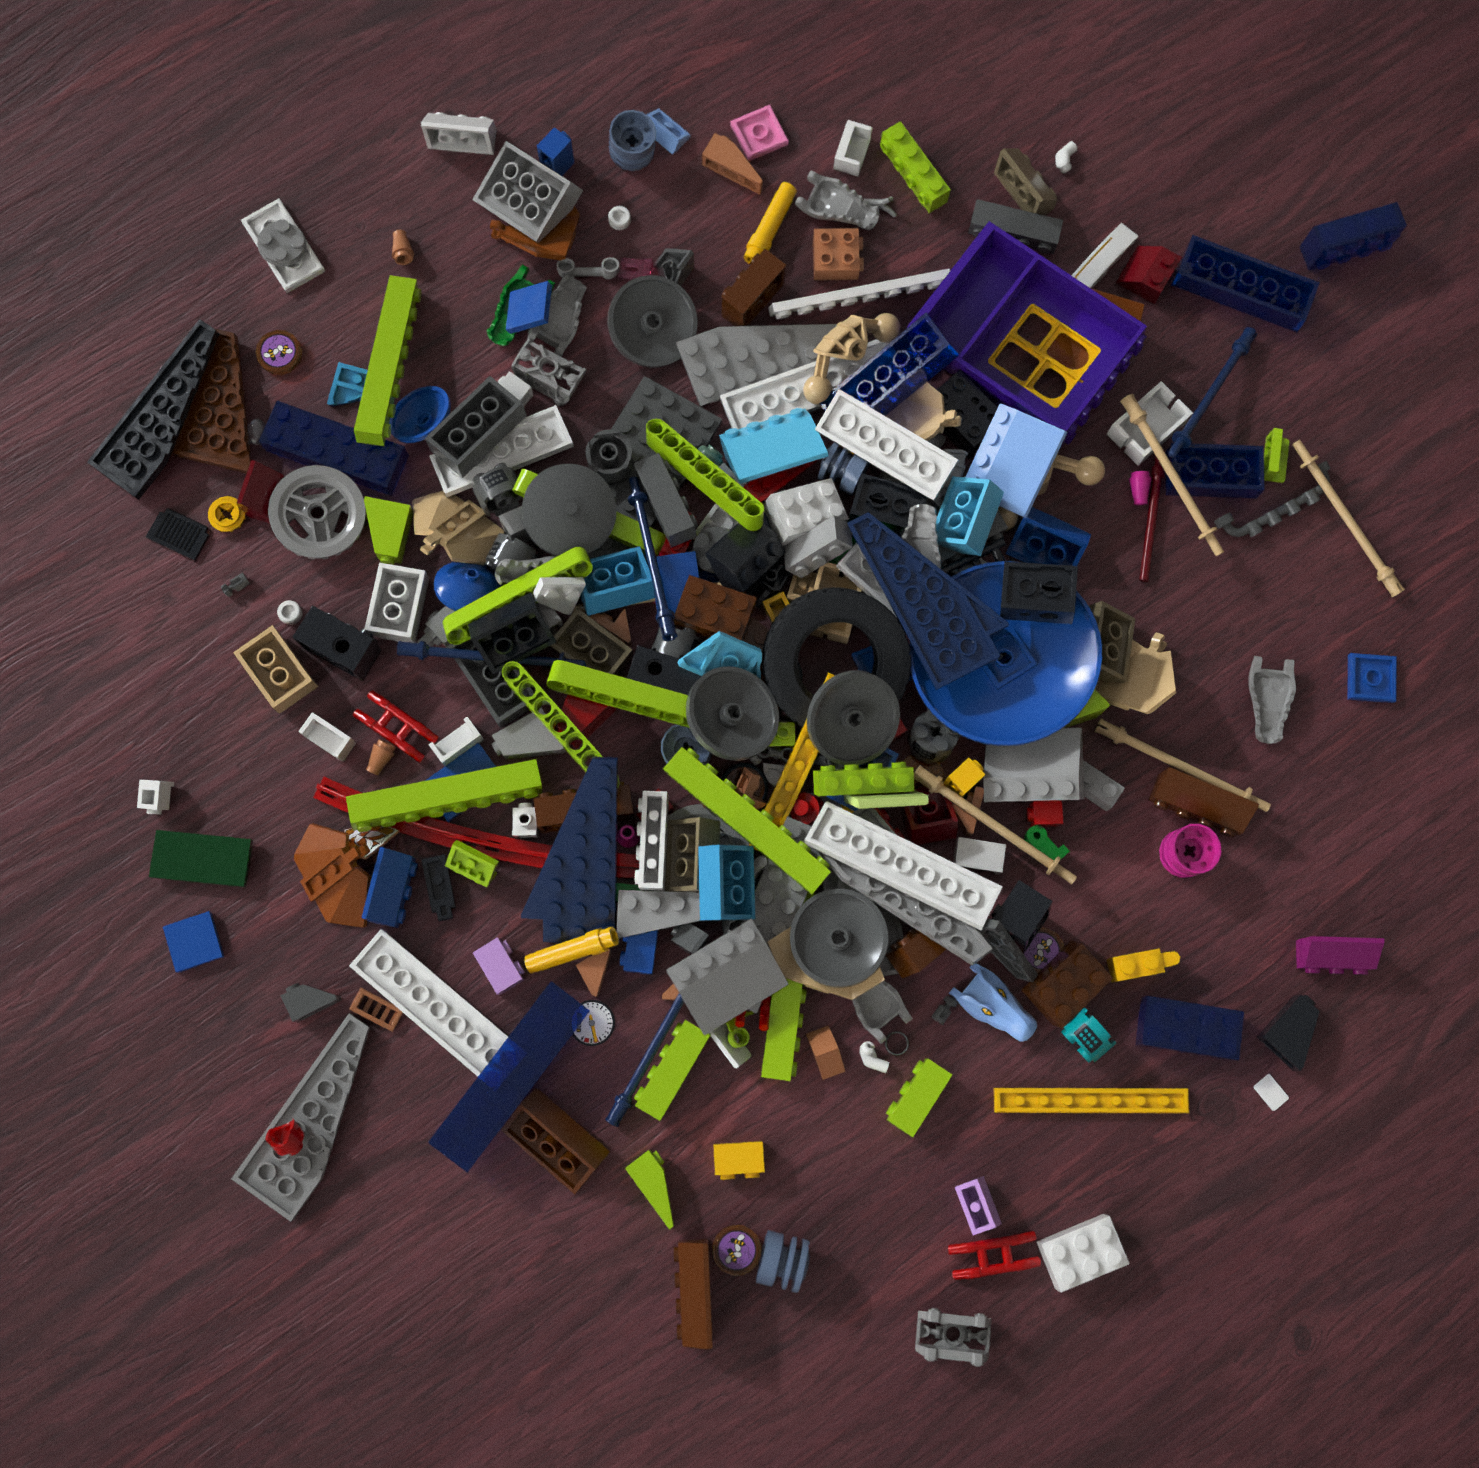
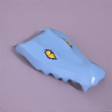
(992, 1003)

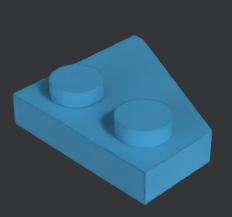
(347, 385)

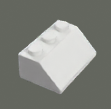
(459, 133)

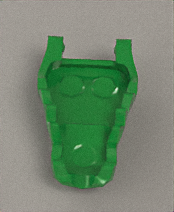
(497, 331)

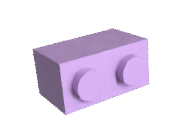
(499, 966)
(978, 1205)

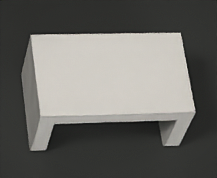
(852, 148)
(327, 737)
(457, 742)
(979, 855)

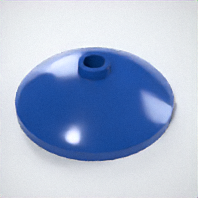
(419, 414)
(463, 583)

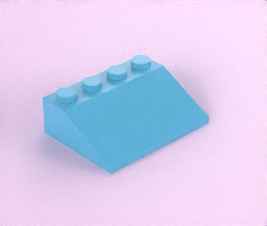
(772, 445)

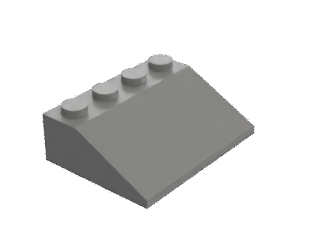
(526, 193)
(1036, 770)
(727, 977)

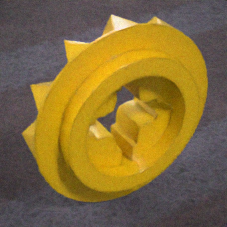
(216, 516)

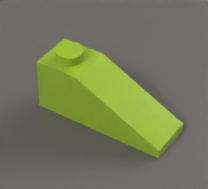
(651, 1180)

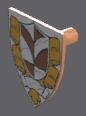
(373, 838)

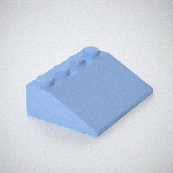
(1017, 457)

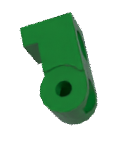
(1038, 838)

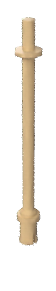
(1138, 417)
(1384, 572)
(1120, 736)
(936, 785)

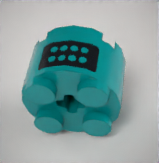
(1089, 1036)

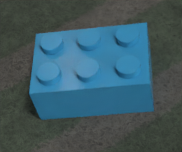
(617, 581)
(726, 882)

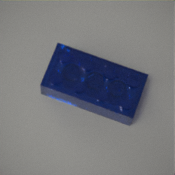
(1353, 236)
(1219, 470)
(1190, 1028)

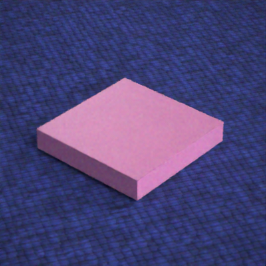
(759, 133)

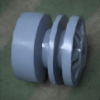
(634, 129)
(843, 465)
(677, 737)
(783, 1261)

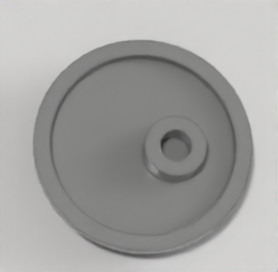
(281, 243)

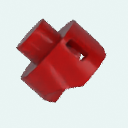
(806, 808)
(286, 1138)

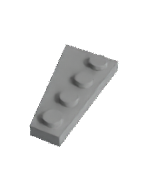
(655, 910)

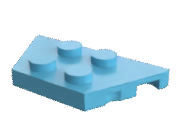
(722, 651)

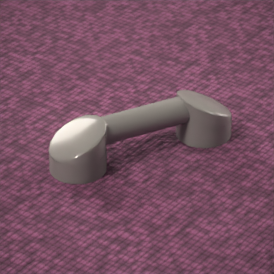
(609, 269)

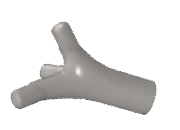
(882, 204)

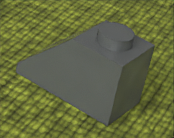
(689, 938)
(306, 1001)

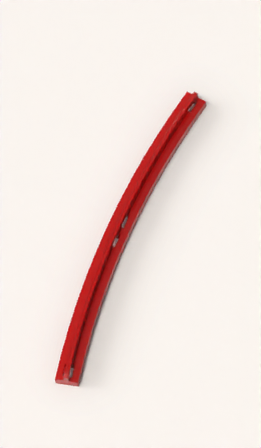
(446, 833)

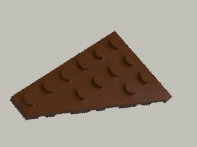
(217, 419)

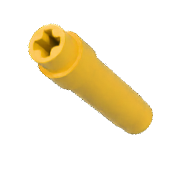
(771, 221)
(591, 943)

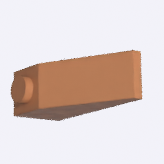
(727, 160)

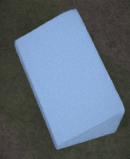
(668, 132)

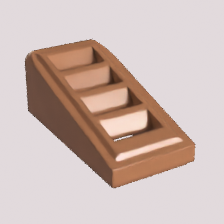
(358, 999)

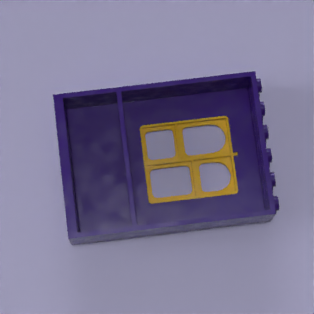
(990, 299)

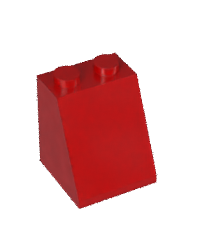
(584, 715)

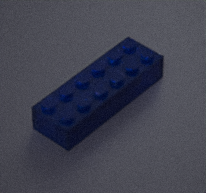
(1245, 283)
(899, 367)
(328, 443)

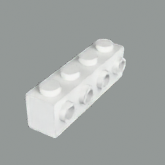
(653, 841)

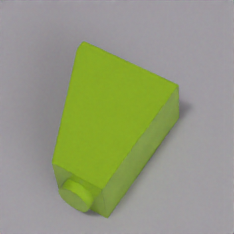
(389, 528)

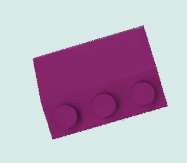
(1338, 954)

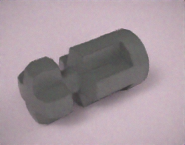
(237, 583)
(943, 1012)

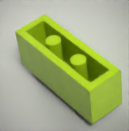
(918, 1096)

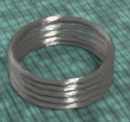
(906, 1048)

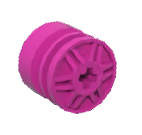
(1202, 848)

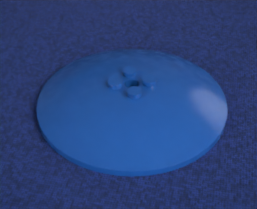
(1033, 694)

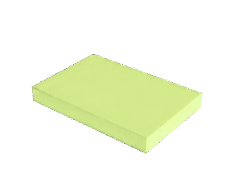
(881, 800)

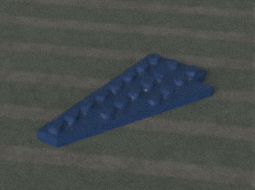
(939, 616)
(580, 873)

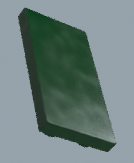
(200, 858)

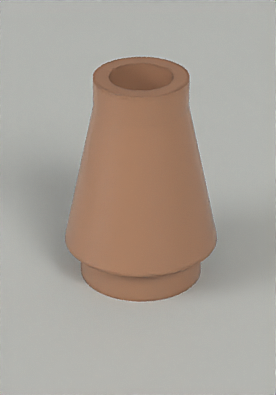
(401, 250)
(380, 756)

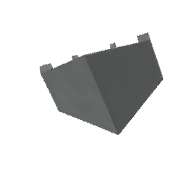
(675, 264)

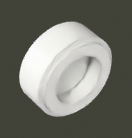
(619, 218)
(289, 612)

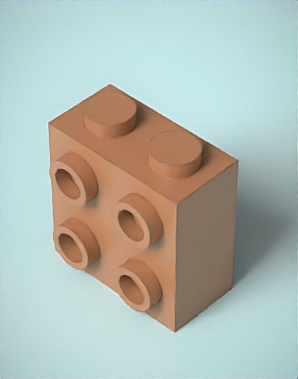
(837, 254)

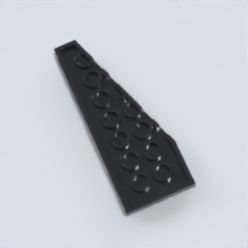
(149, 429)

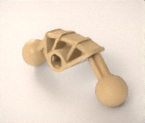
(846, 342)
(1088, 471)

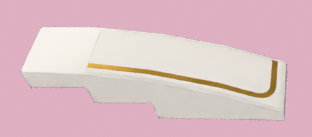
(1105, 256)

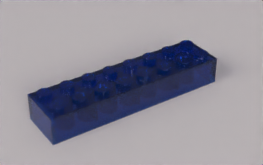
(508, 1077)

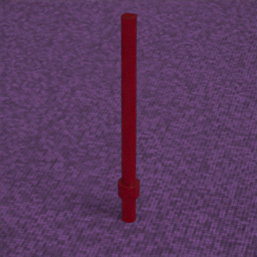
(1157, 474)

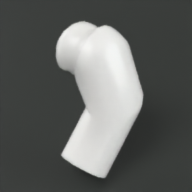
(1062, 157)
(870, 1058)

